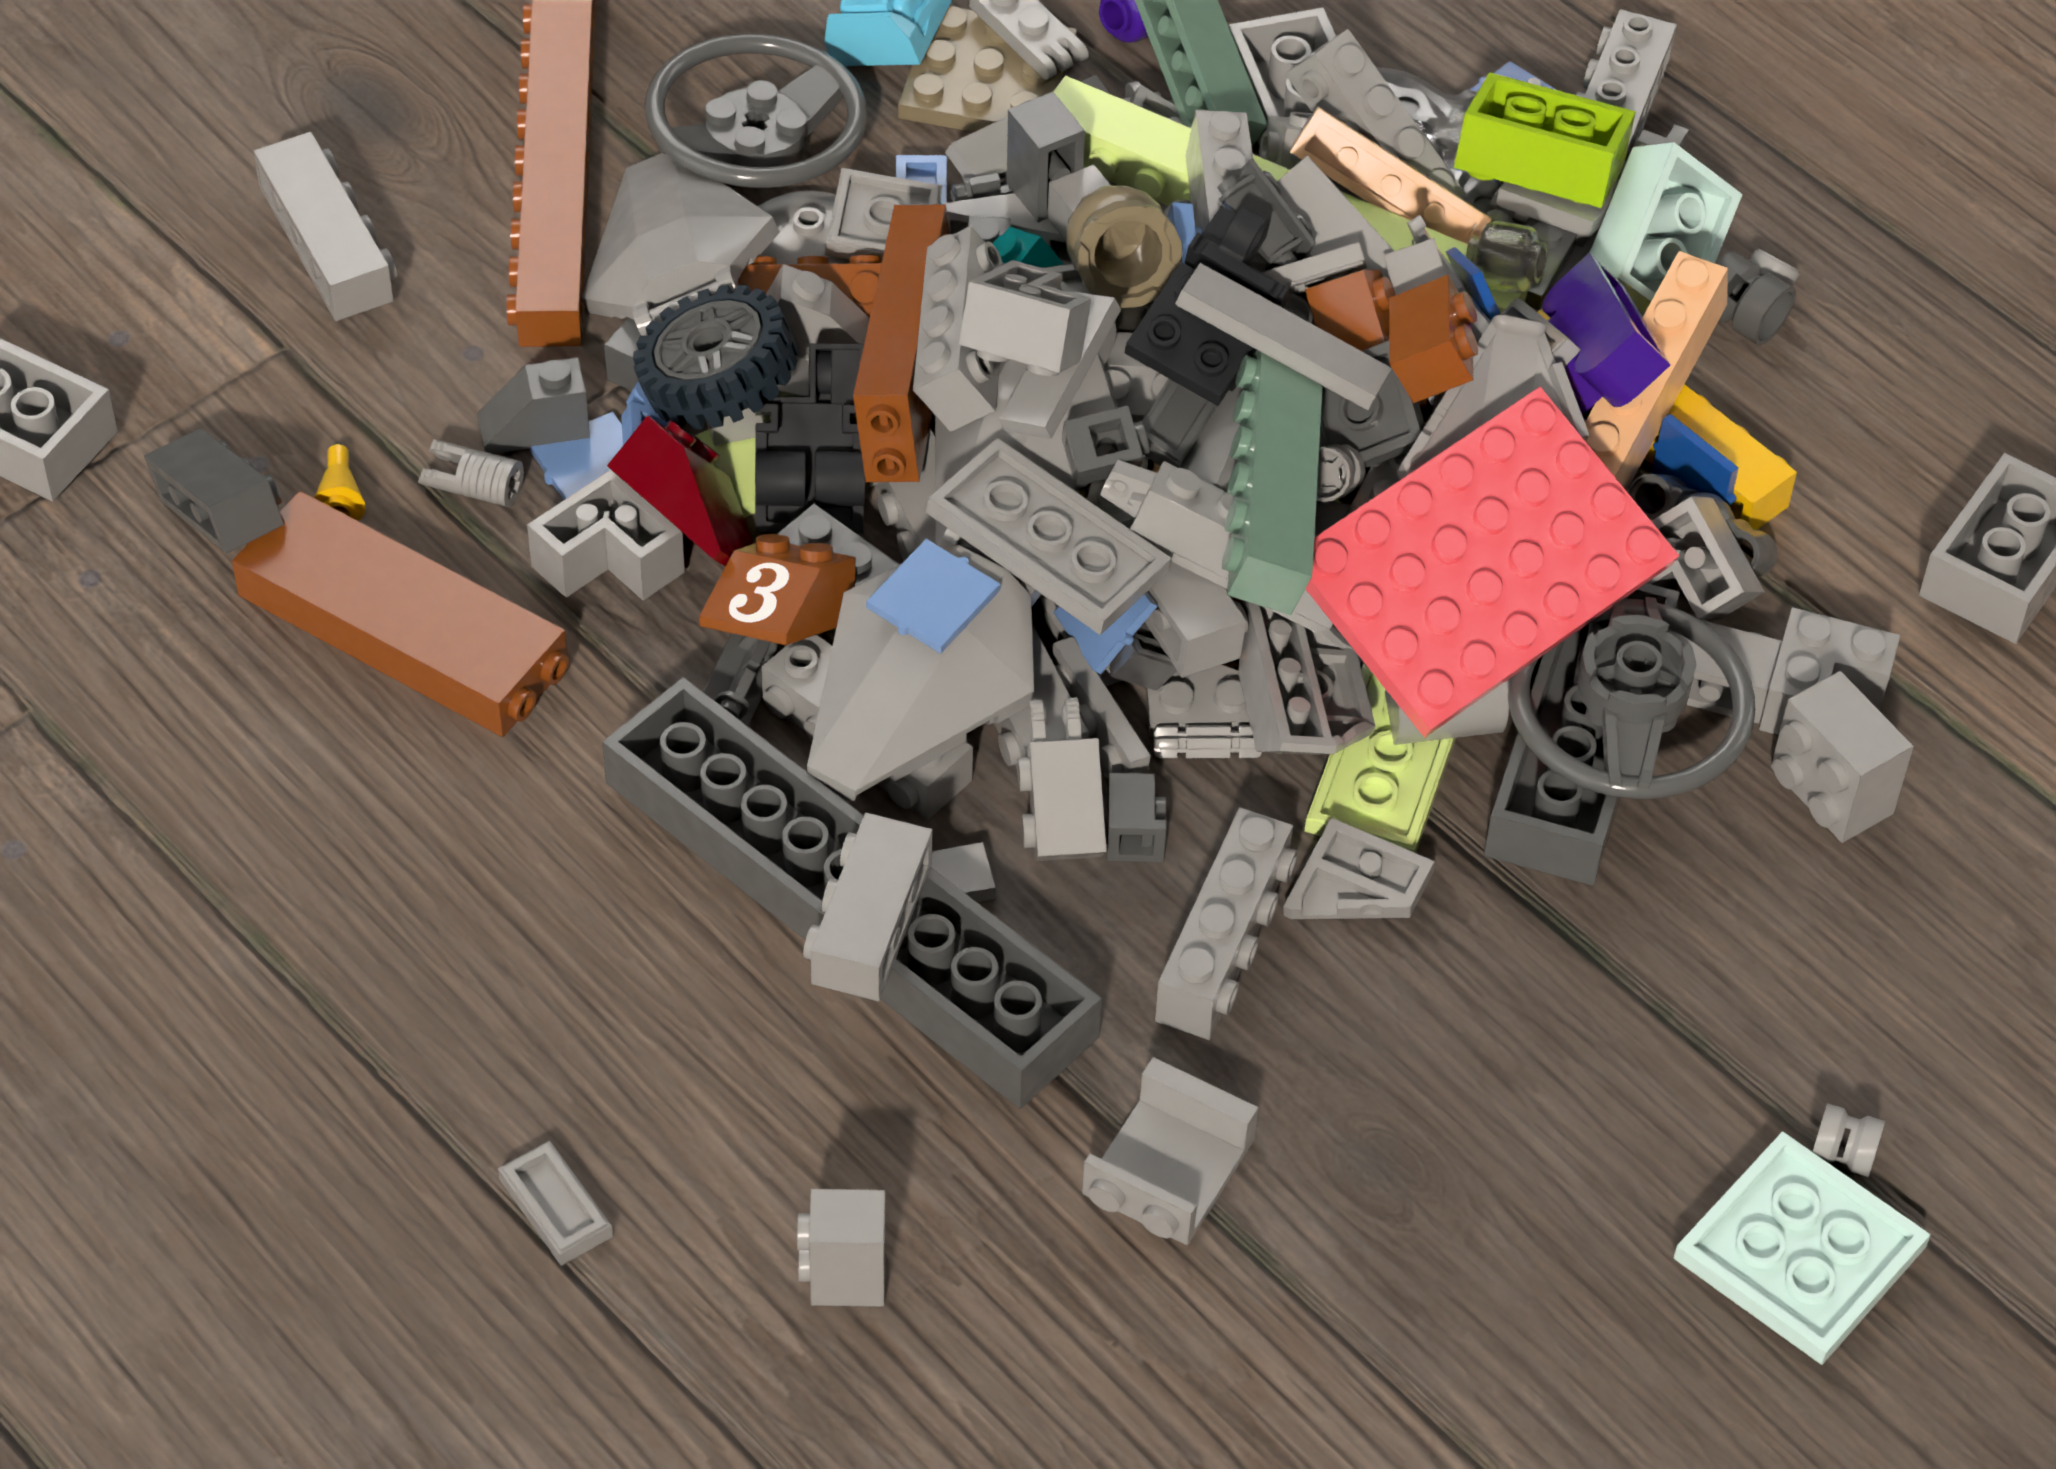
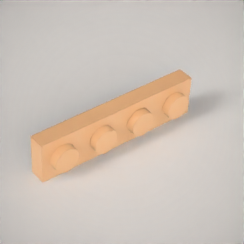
(1385, 178)

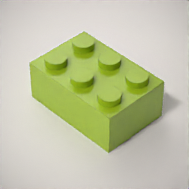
(1544, 140)

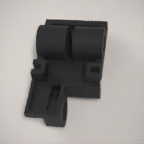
(1187, 346)
(811, 448)

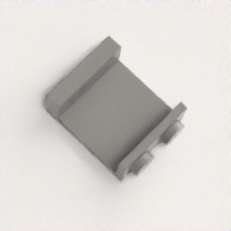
(1172, 1153)

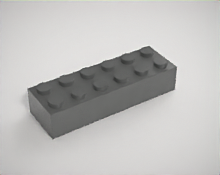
(1538, 813)

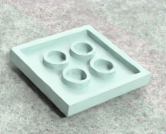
(1801, 1247)

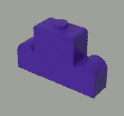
(1615, 343)

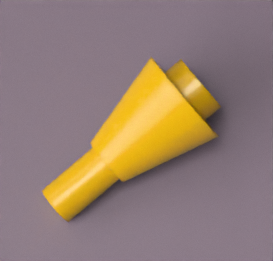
(338, 485)

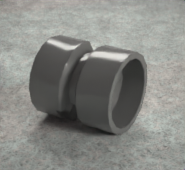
(1755, 302)

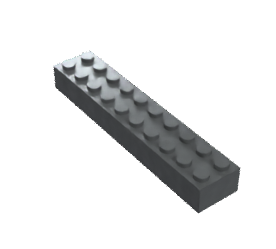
(781, 840)

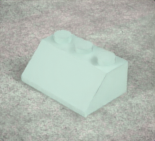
(1661, 208)

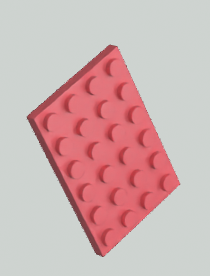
(1483, 561)

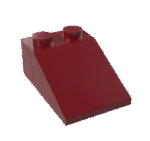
(684, 485)

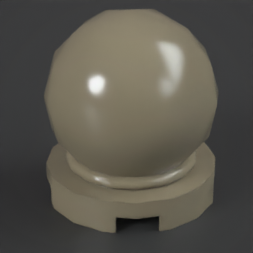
(1123, 245)

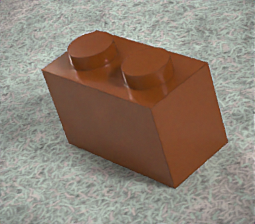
(1432, 338)

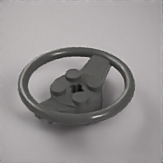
(756, 131)
(1635, 688)

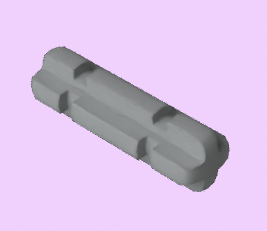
(1203, 741)

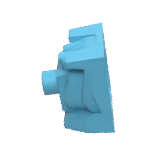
(883, 31)

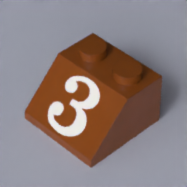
(779, 590)

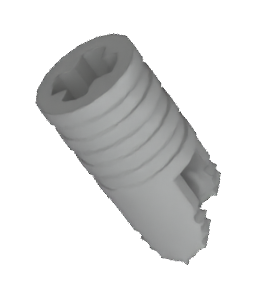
(477, 475)

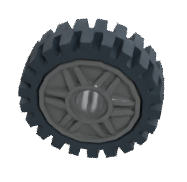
(715, 356)

